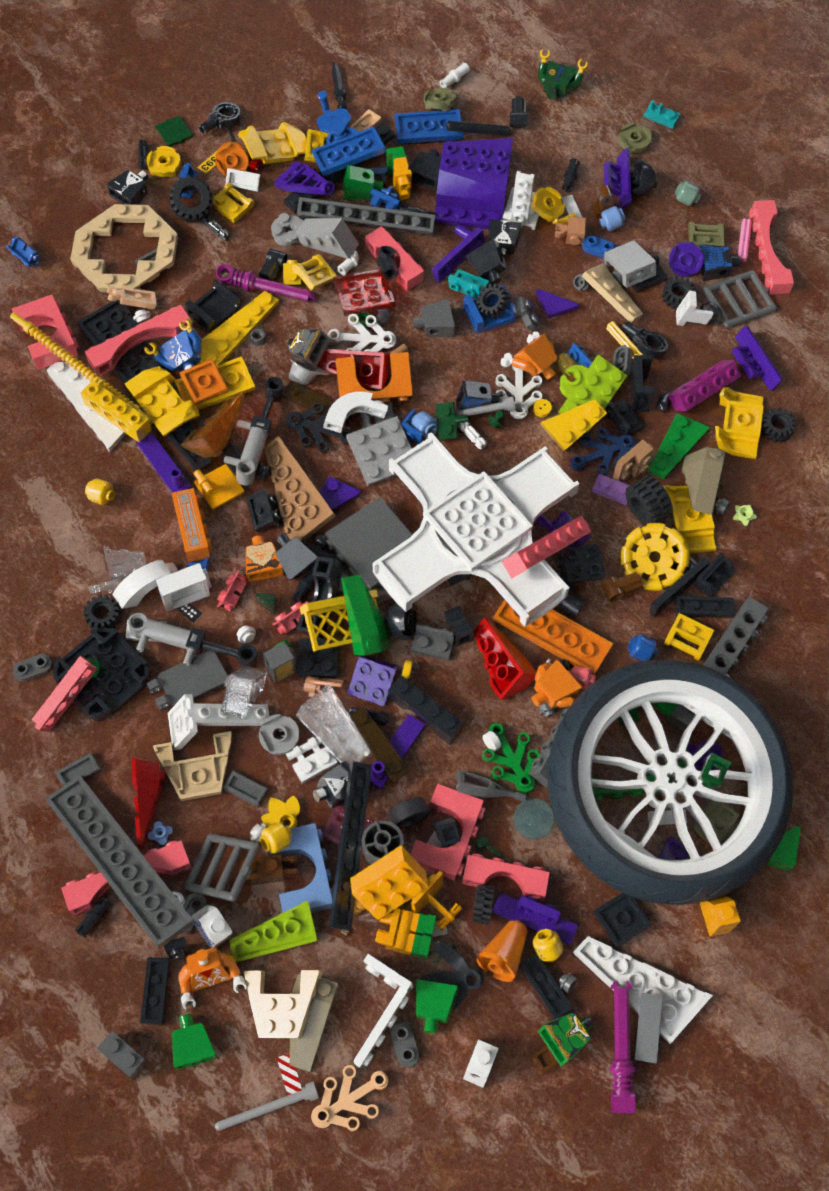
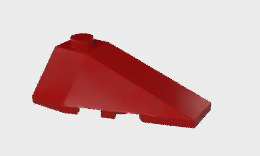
(370, 367)
(506, 665)
(147, 782)

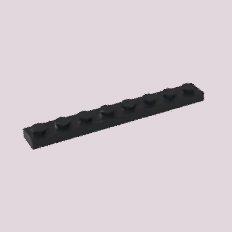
(292, 200)
(350, 845)

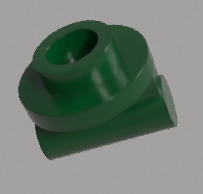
(495, 422)

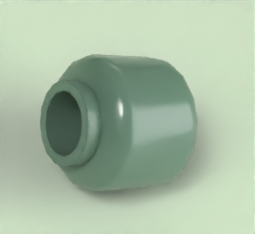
(687, 193)

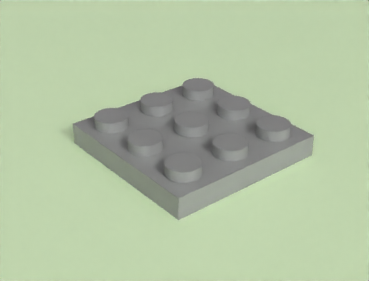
(375, 447)

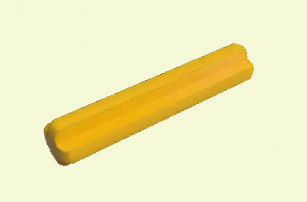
(622, 338)

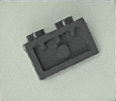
(432, 642)

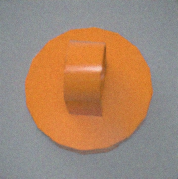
(231, 156)

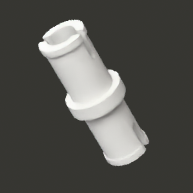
(454, 76)

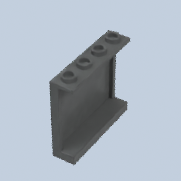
(366, 538)

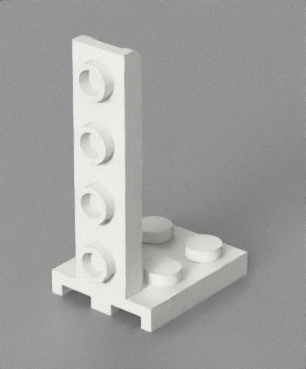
(520, 202)
(187, 716)
(388, 1018)

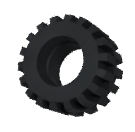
(199, 187)
(648, 500)

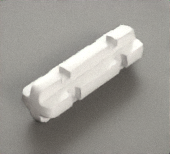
(473, 435)

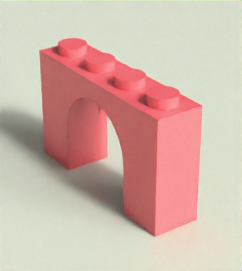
(47, 312)
(466, 811)

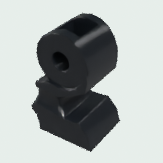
(457, 621)
(446, 831)

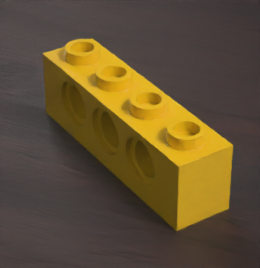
(115, 411)

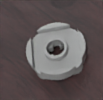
(286, 222)
(280, 723)

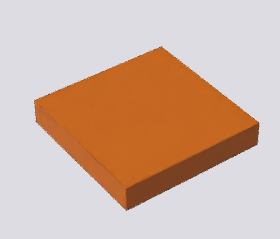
(203, 381)

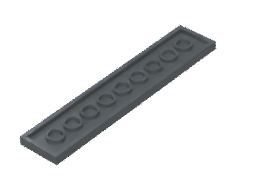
(120, 862)

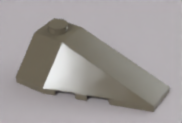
(702, 477)
(304, 1049)

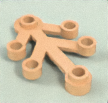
(346, 1100)

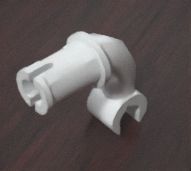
(349, 263)

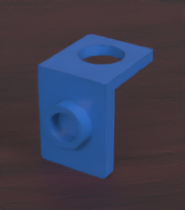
(411, 433)

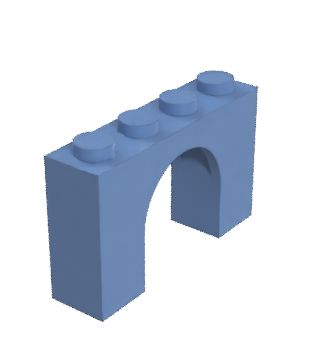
(306, 842)

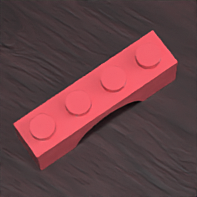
(409, 272)
(531, 881)

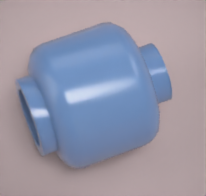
(612, 218)
(424, 423)

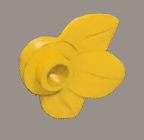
(282, 812)

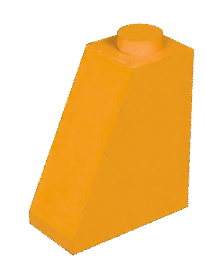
(720, 915)

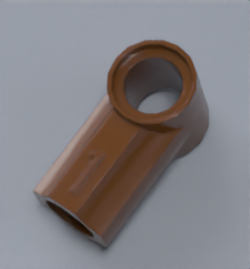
(616, 587)

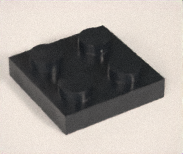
(317, 663)
(621, 919)

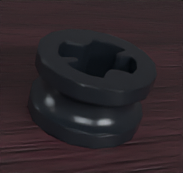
(261, 471)

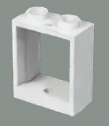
(184, 587)

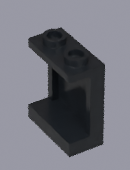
(214, 307)
(640, 395)

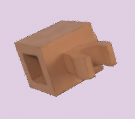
(573, 230)

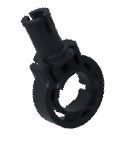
(218, 121)
(643, 337)

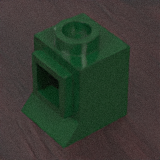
(708, 780)

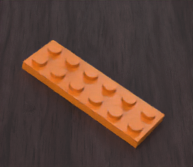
(559, 636)

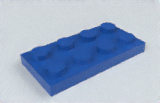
(426, 126)

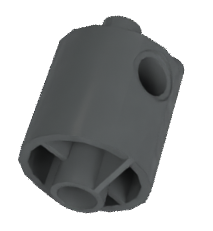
(380, 840)

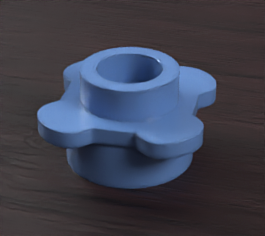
(161, 839)

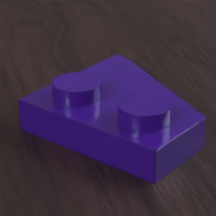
(337, 493)

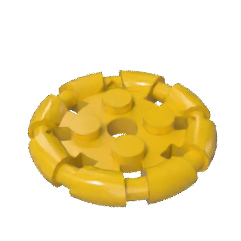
(661, 546)

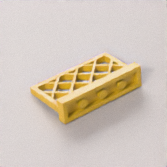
(328, 606)

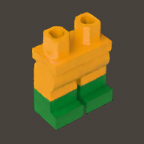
(398, 168)
(408, 932)

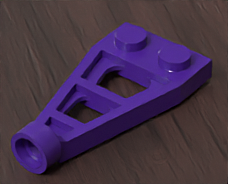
(295, 172)

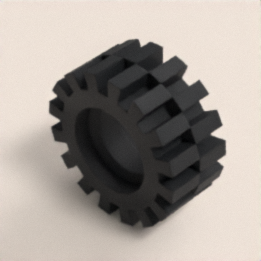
(676, 284)
(499, 307)
(780, 416)
(97, 604)
(483, 904)

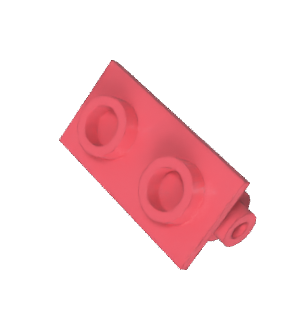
(227, 596)
(286, 621)

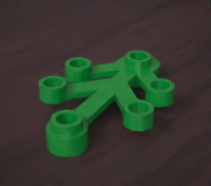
(512, 761)

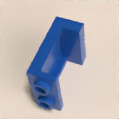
(480, 321)

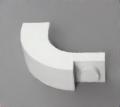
(351, 404)
(140, 582)

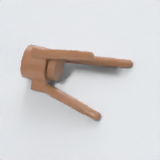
(315, 684)

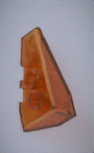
(217, 429)

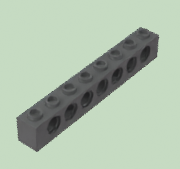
(368, 216)
(750, 610)

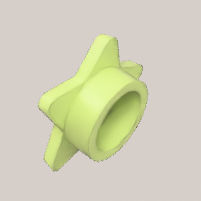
(745, 509)

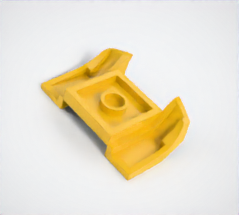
(274, 145)
(160, 400)
(741, 423)
(693, 525)

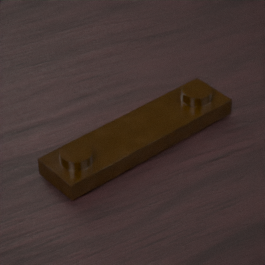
(306, 398)
(379, 745)

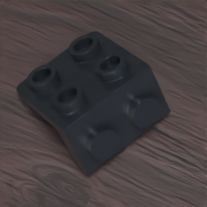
(580, 564)

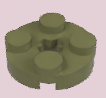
(439, 99)
(636, 146)

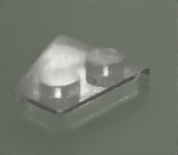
(123, 562)

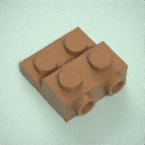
(634, 461)

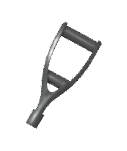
(485, 787)

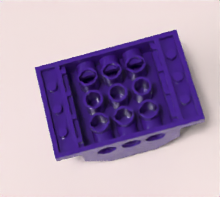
(473, 182)

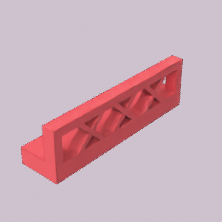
(64, 694)

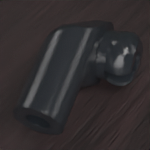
(663, 401)

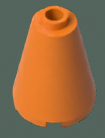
(504, 951)

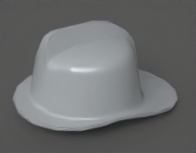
(304, 373)

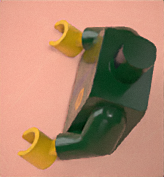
(559, 78)

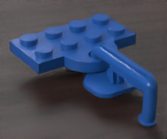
(344, 143)

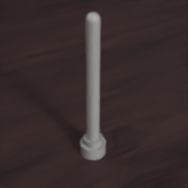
(507, 404)
(308, 1092)

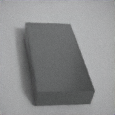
(84, 767)
(245, 789)

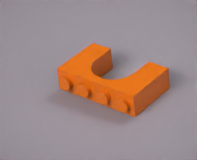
(398, 388)

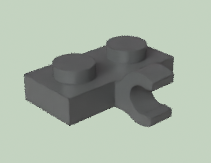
(525, 310)

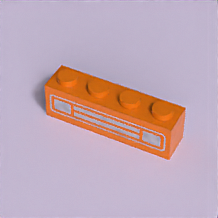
(191, 525)

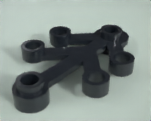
(315, 426)

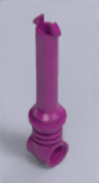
(250, 282)
(622, 1067)

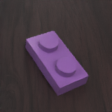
(610, 488)

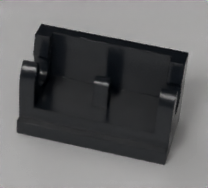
(715, 575)

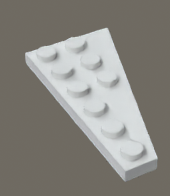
(72, 384)
(680, 1000)

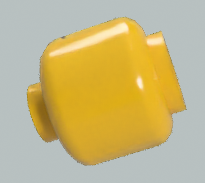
(100, 491)
(275, 837)
(548, 945)

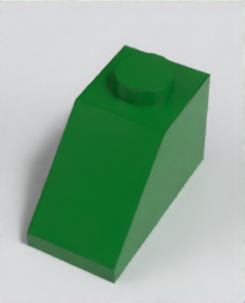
(786, 852)

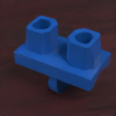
(385, 197)

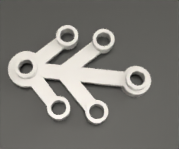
(364, 337)
(519, 392)

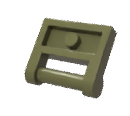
(712, 236)

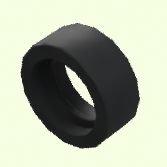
(409, 812)

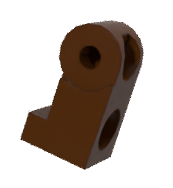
(604, 200)

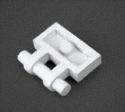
(313, 765)

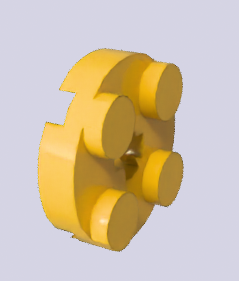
(164, 169)
(541, 207)

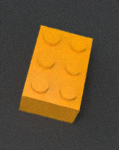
(389, 882)

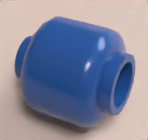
(642, 648)

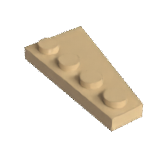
(611, 290)

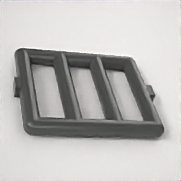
(763, 290)
(199, 860)

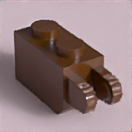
(270, 869)

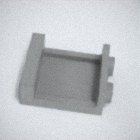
(631, 262)

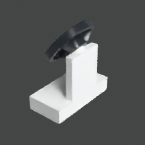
(687, 311)

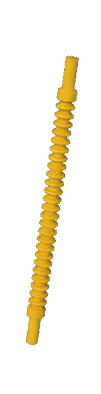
(81, 368)

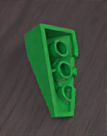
(365, 621)

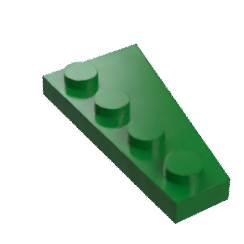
(677, 443)

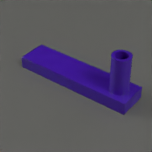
(471, 242)
(163, 464)
(401, 742)

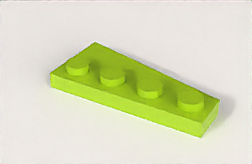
(277, 934)

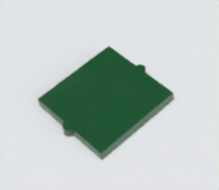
(173, 131)

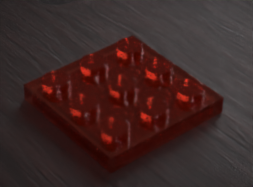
(363, 292)

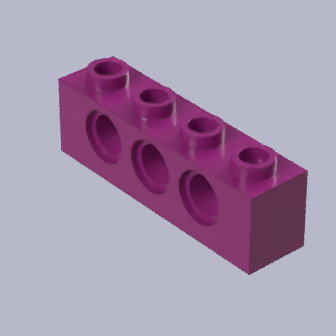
(704, 385)

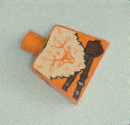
(262, 560)

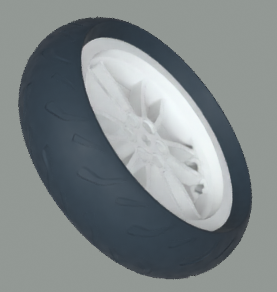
(619, 858)

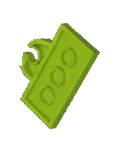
(591, 383)

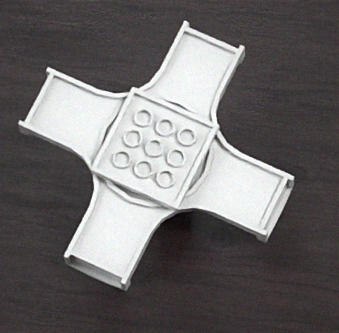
(473, 527)

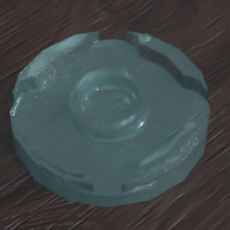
(533, 819)

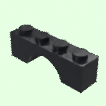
(326, 577)
(438, 718)

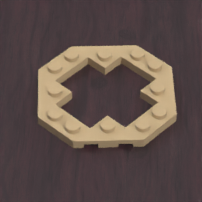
(102, 226)

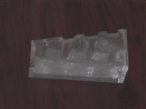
(333, 726)

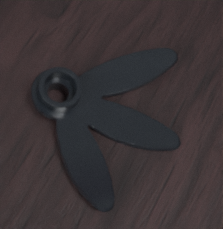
(460, 978)

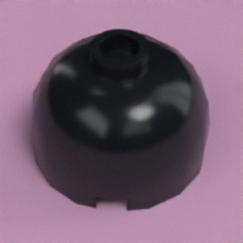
(643, 179)
(401, 623)

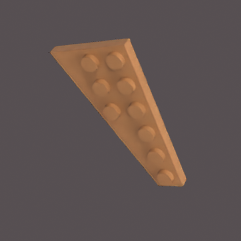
(297, 497)

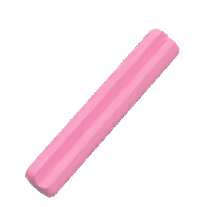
(744, 239)

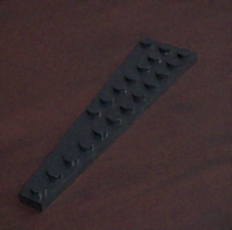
(112, 321)

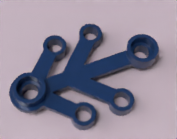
(603, 450)

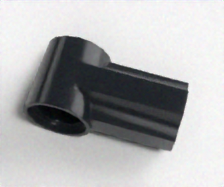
(518, 113)
(387, 262)
(273, 263)
(571, 604)

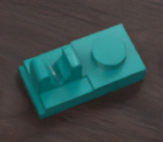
(662, 115)

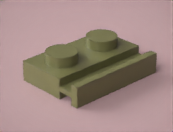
(721, 820)

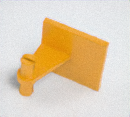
(218, 486)
(420, 901)

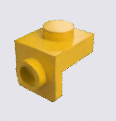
(288, 276)

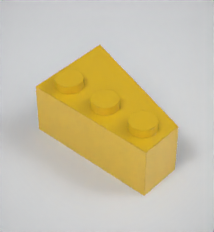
(573, 423)

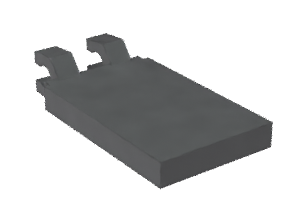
(198, 679)

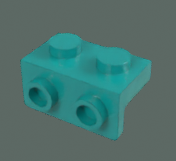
(467, 283)

